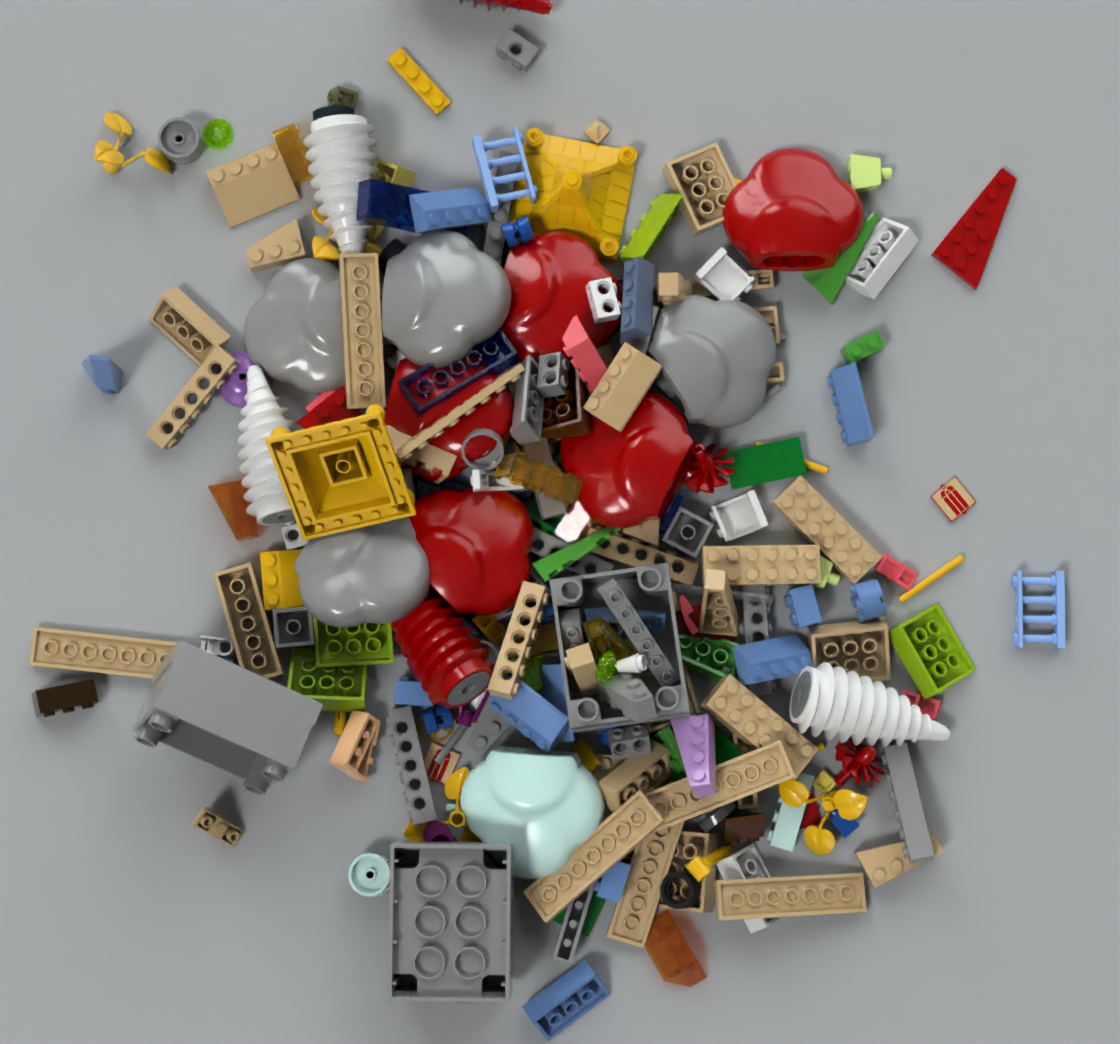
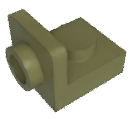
(342, 96)

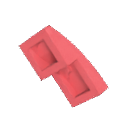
(896, 572)
(686, 609)
(928, 706)

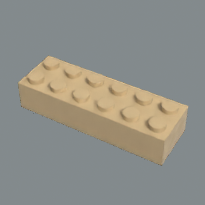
(825, 526)
(764, 564)
(248, 621)
(756, 722)

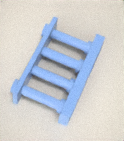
(486, 165)
(1056, 600)

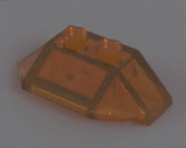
(672, 953)

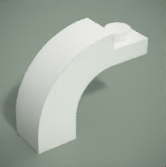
(483, 479)

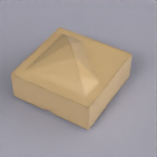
(596, 131)

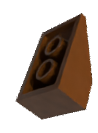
(743, 827)

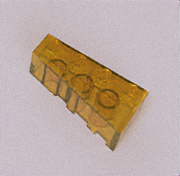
(539, 477)

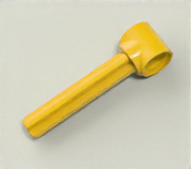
(701, 866)

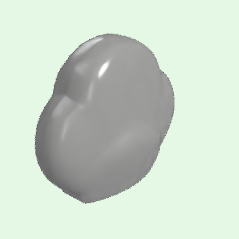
(442, 298)
(298, 327)
(712, 359)
(364, 574)

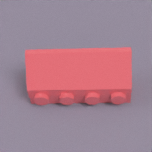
(584, 354)

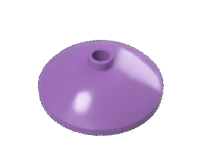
(234, 388)

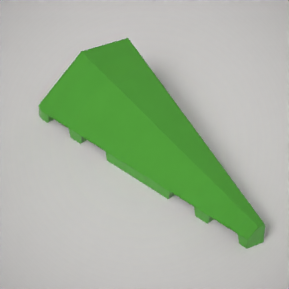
(831, 280)
(558, 561)

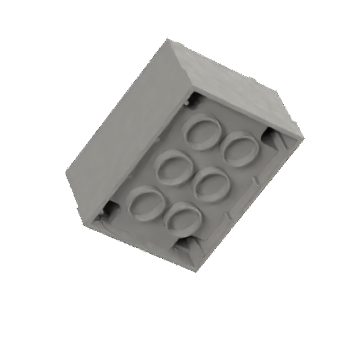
(648, 590)
(226, 717)
(450, 922)

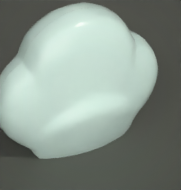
(536, 803)

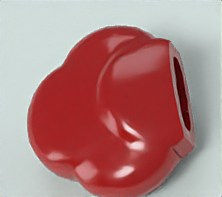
(793, 213)
(550, 290)
(493, 415)
(633, 471)
(474, 548)

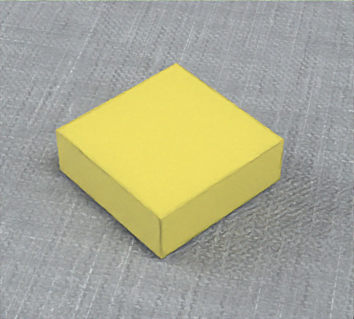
(823, 782)

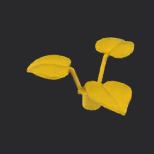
(114, 160)
(326, 251)
(849, 806)
(456, 818)

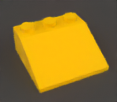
(280, 579)

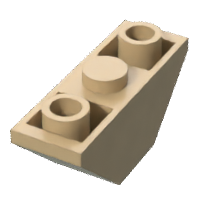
(218, 826)

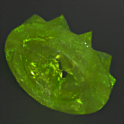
(216, 142)
(606, 667)

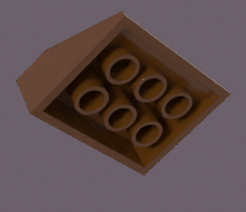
(565, 413)

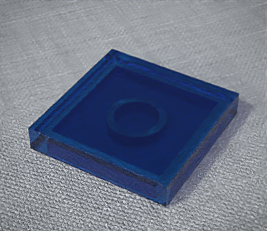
(671, 513)

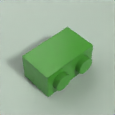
(862, 348)

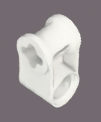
(214, 645)

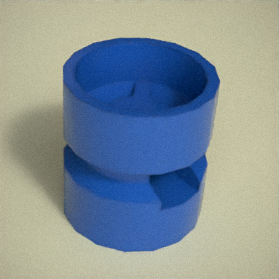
(525, 232)
(430, 720)

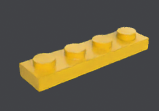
(419, 81)

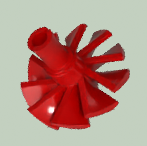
(704, 469)
(856, 761)

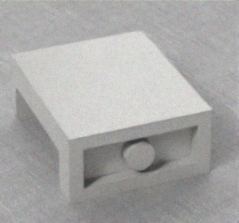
(724, 277)
(738, 517)

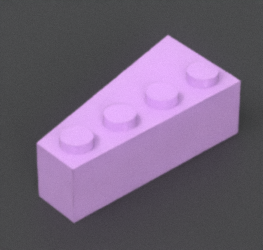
(697, 748)

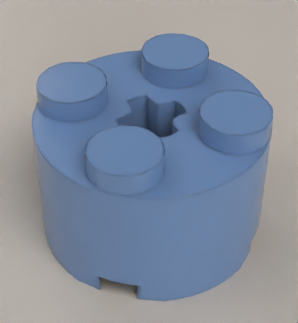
(868, 600)

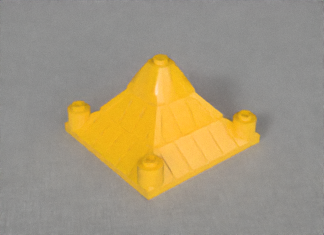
(579, 190)
(341, 474)

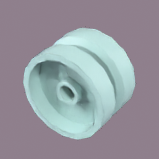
(361, 869)

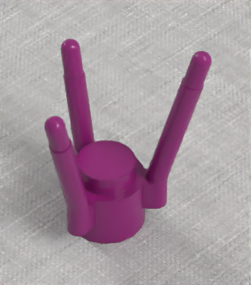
(465, 716)

